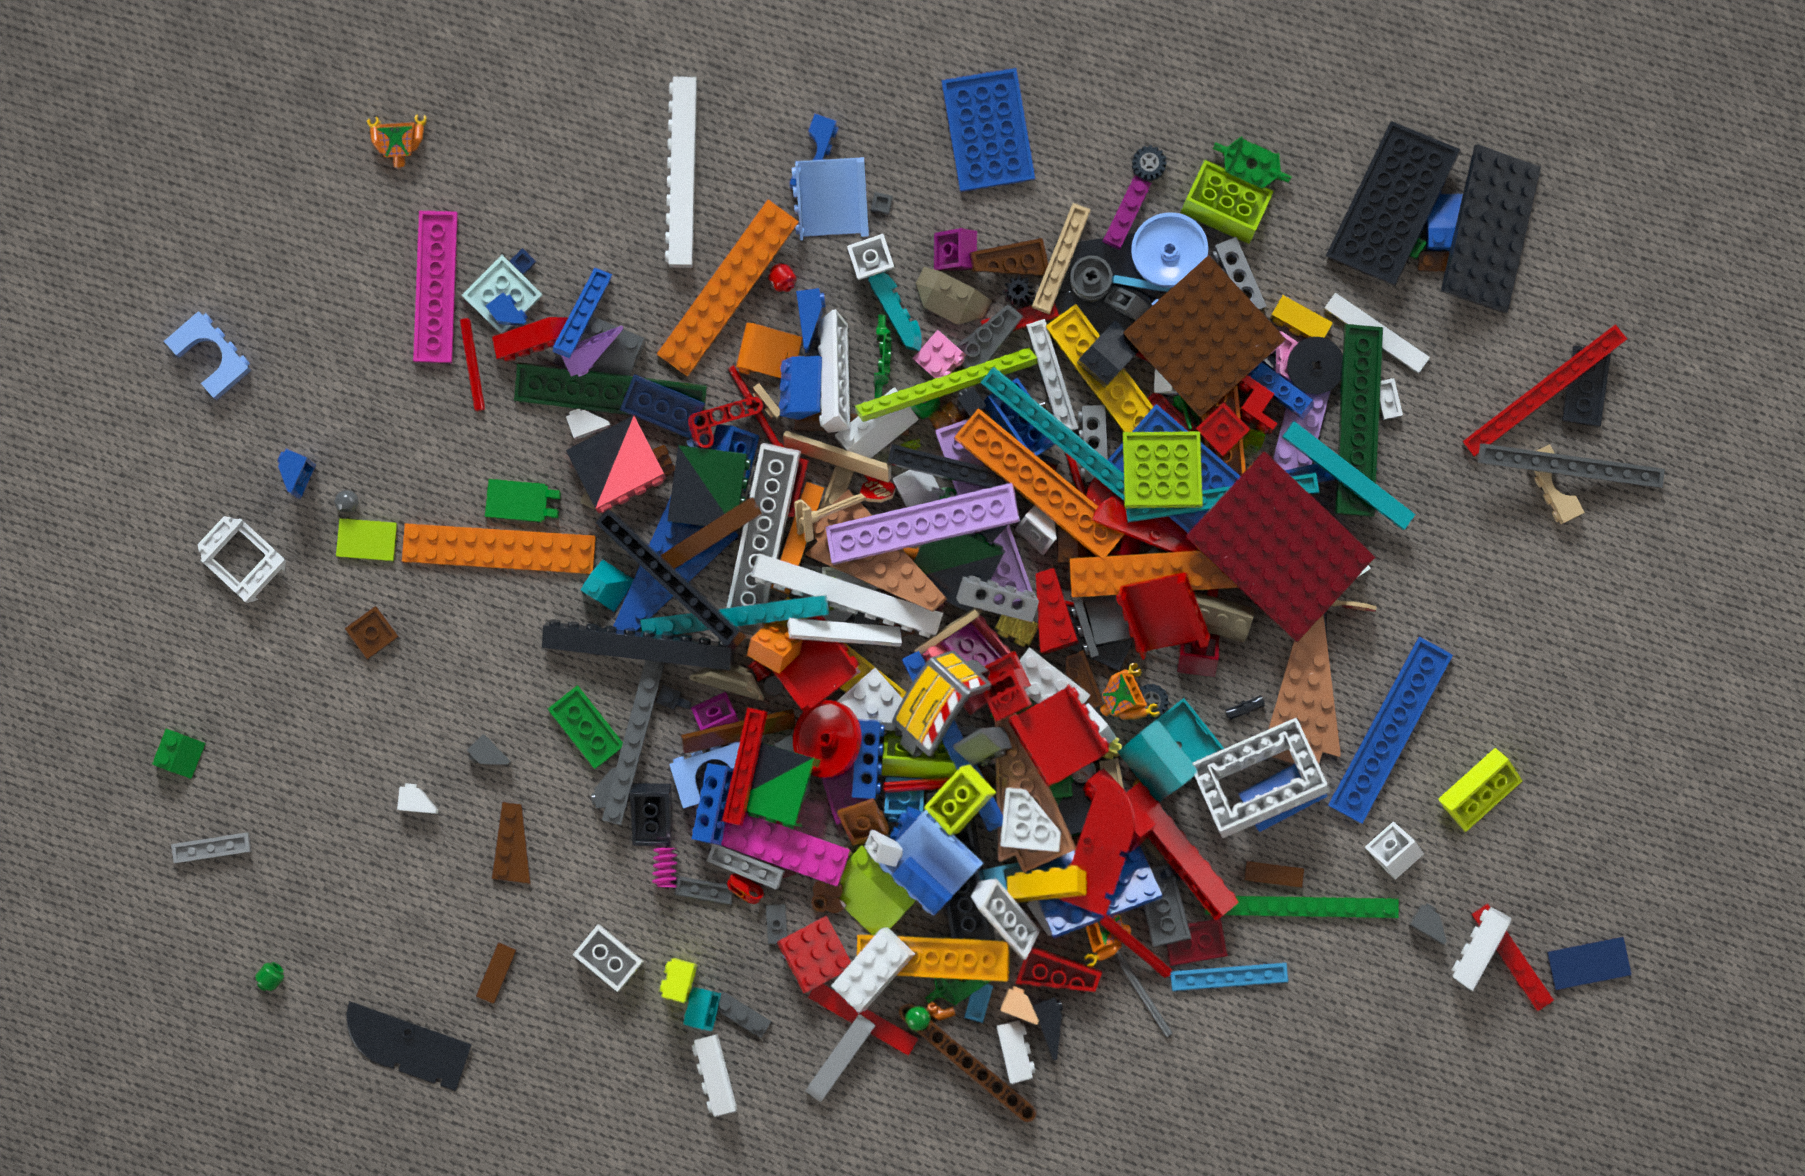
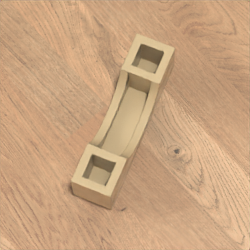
(1564, 506)

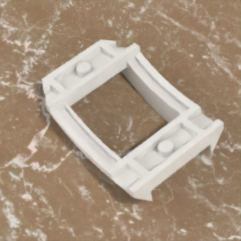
(259, 576)

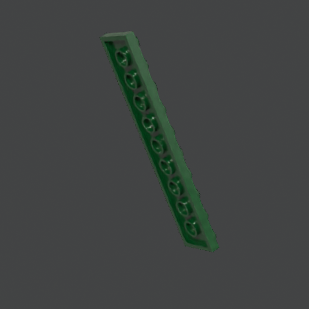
(589, 392)
(1359, 411)

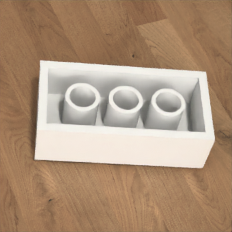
(873, 969)

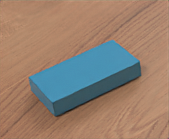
(978, 1003)

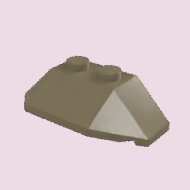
(950, 297)
(732, 680)

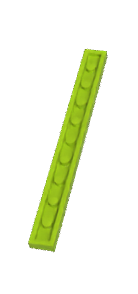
(944, 385)

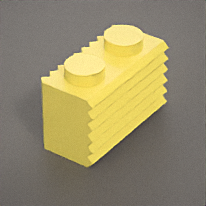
(1019, 629)

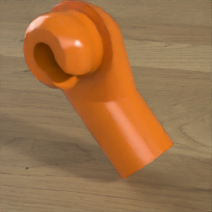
(939, 1013)

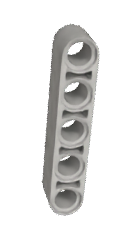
(840, 1058)

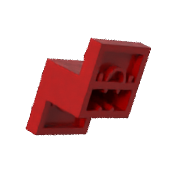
(1255, 404)
(1008, 686)

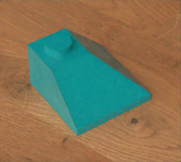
(607, 585)

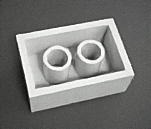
(608, 958)

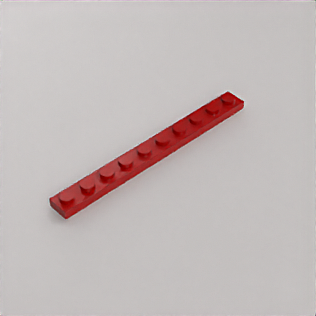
(1545, 389)

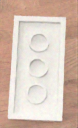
(1045, 678)

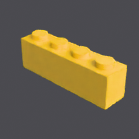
(1047, 885)

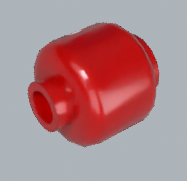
(782, 277)

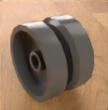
(1091, 267)

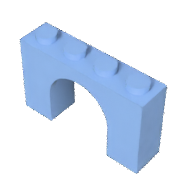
(232, 366)
(685, 770)

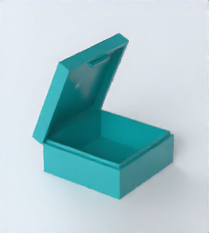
(1157, 757)

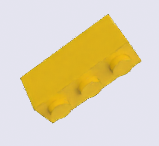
(1299, 319)

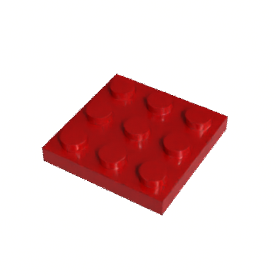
(814, 954)

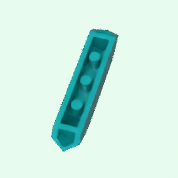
(907, 330)

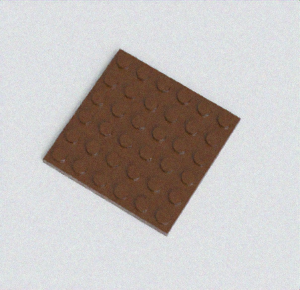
(1204, 336)

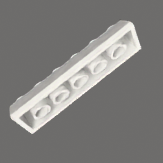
(834, 373)

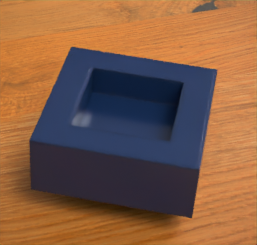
(522, 261)

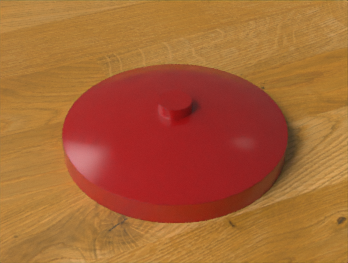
(828, 734)

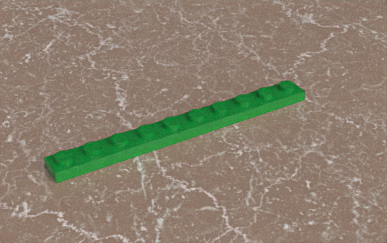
(1315, 907)

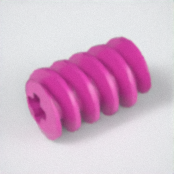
(664, 867)

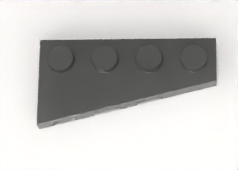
(989, 337)

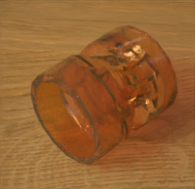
(945, 418)

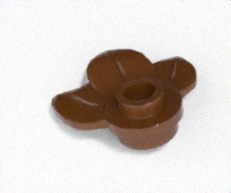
(830, 895)

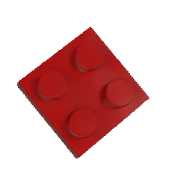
(1222, 429)

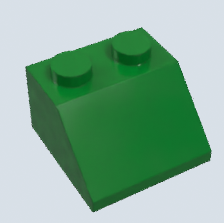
(178, 753)

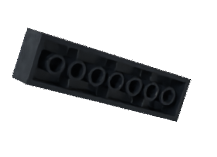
(964, 916)

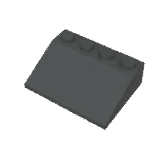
(619, 356)

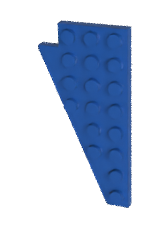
(646, 593)

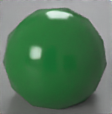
(917, 1018)

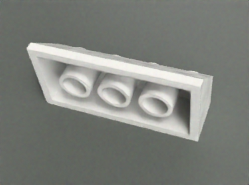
(873, 435)
(1006, 916)
(1481, 947)
(715, 1075)

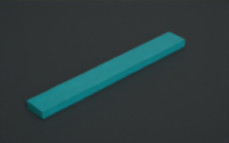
(1348, 475)

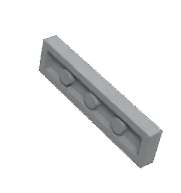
(211, 847)
(745, 866)

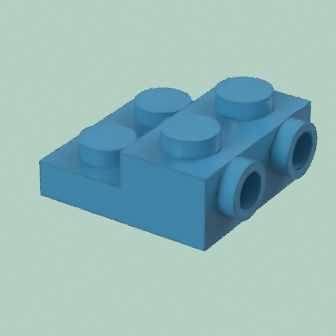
(899, 801)

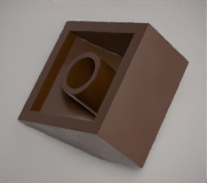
(1070, 547)

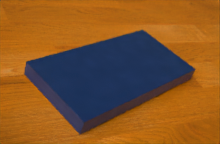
(661, 405)
(1589, 963)

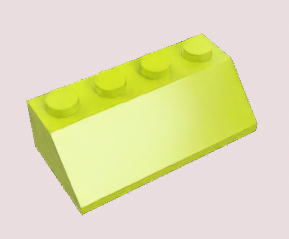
(1480, 789)

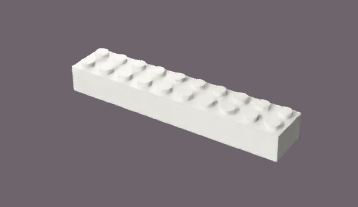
(764, 535)

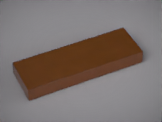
(1274, 874)
(496, 973)

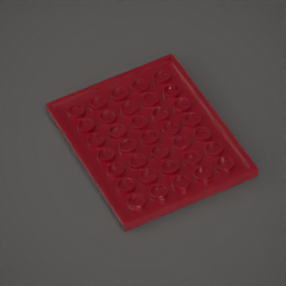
(1280, 546)

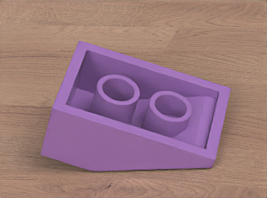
(589, 351)

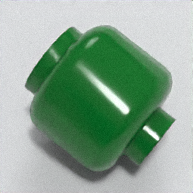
(269, 976)

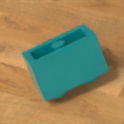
(702, 1008)

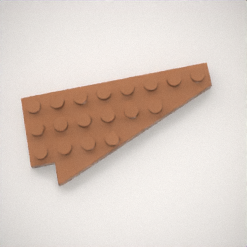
(888, 571)
(1308, 694)
(1018, 772)

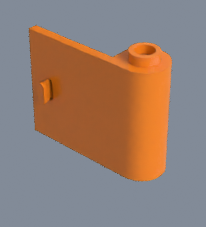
(765, 349)

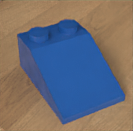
(1442, 222)
(810, 310)

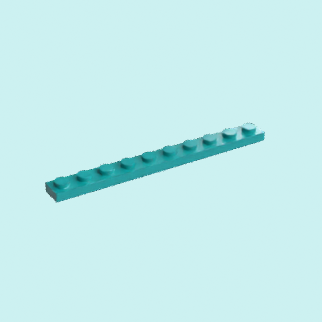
(1055, 431)
(1209, 498)
(742, 615)

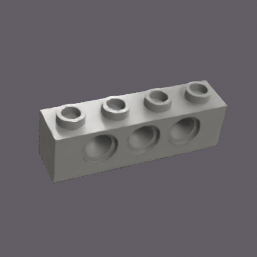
(1232, 248)
(1096, 414)
(1024, 610)

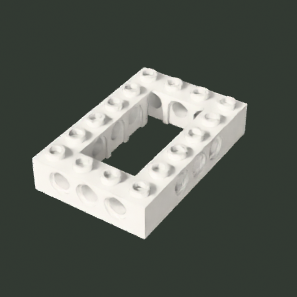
(1247, 753)

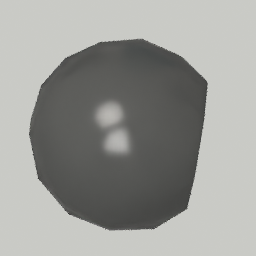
(346, 501)

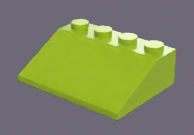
(1226, 202)
(872, 893)

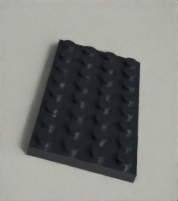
(1393, 203)
(1490, 229)

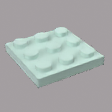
(497, 279)

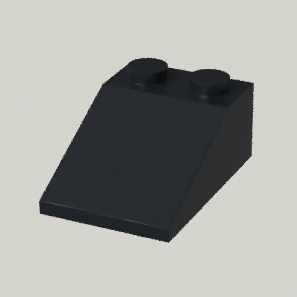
(1108, 355)
(651, 814)

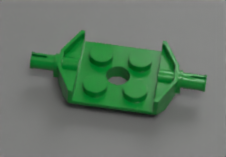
(1267, 163)
(883, 336)
(953, 990)

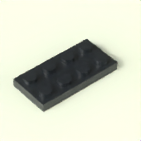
(1587, 394)
(1109, 654)

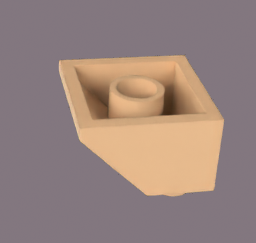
(1018, 1005)

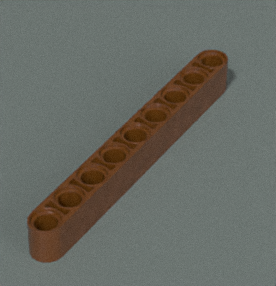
(972, 1071)

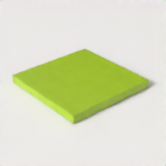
(1162, 470)

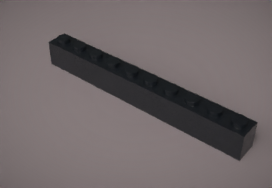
(671, 579)
(637, 645)

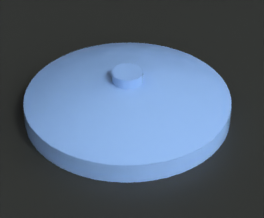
(1168, 248)

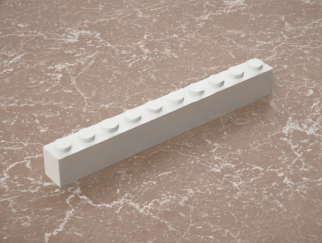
(682, 172)
(847, 595)

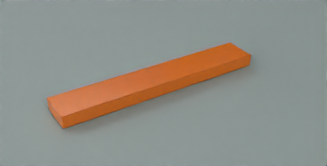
(796, 543)

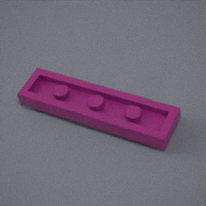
(1127, 212)

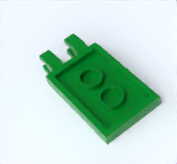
(519, 500)

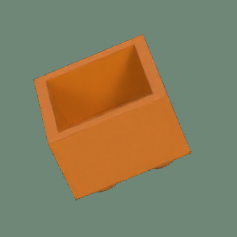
(774, 647)

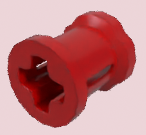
(759, 670)

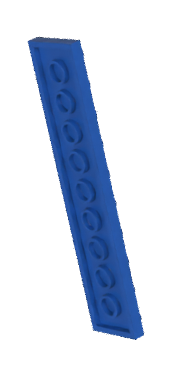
(1390, 730)

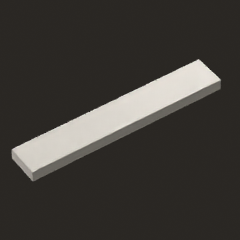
(1391, 342)
(1051, 374)
(844, 632)

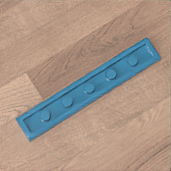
(1229, 976)

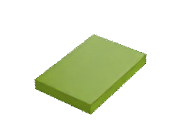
(366, 539)

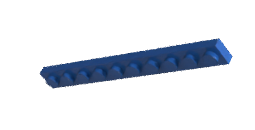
(990, 811)

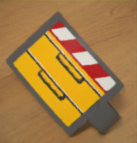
(936, 700)

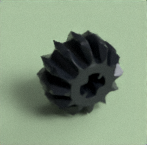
(1025, 294)

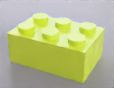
(959, 799)
(678, 980)

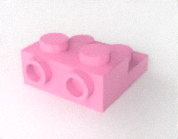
(939, 356)

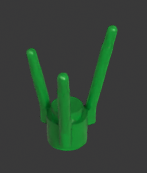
(1182, 406)

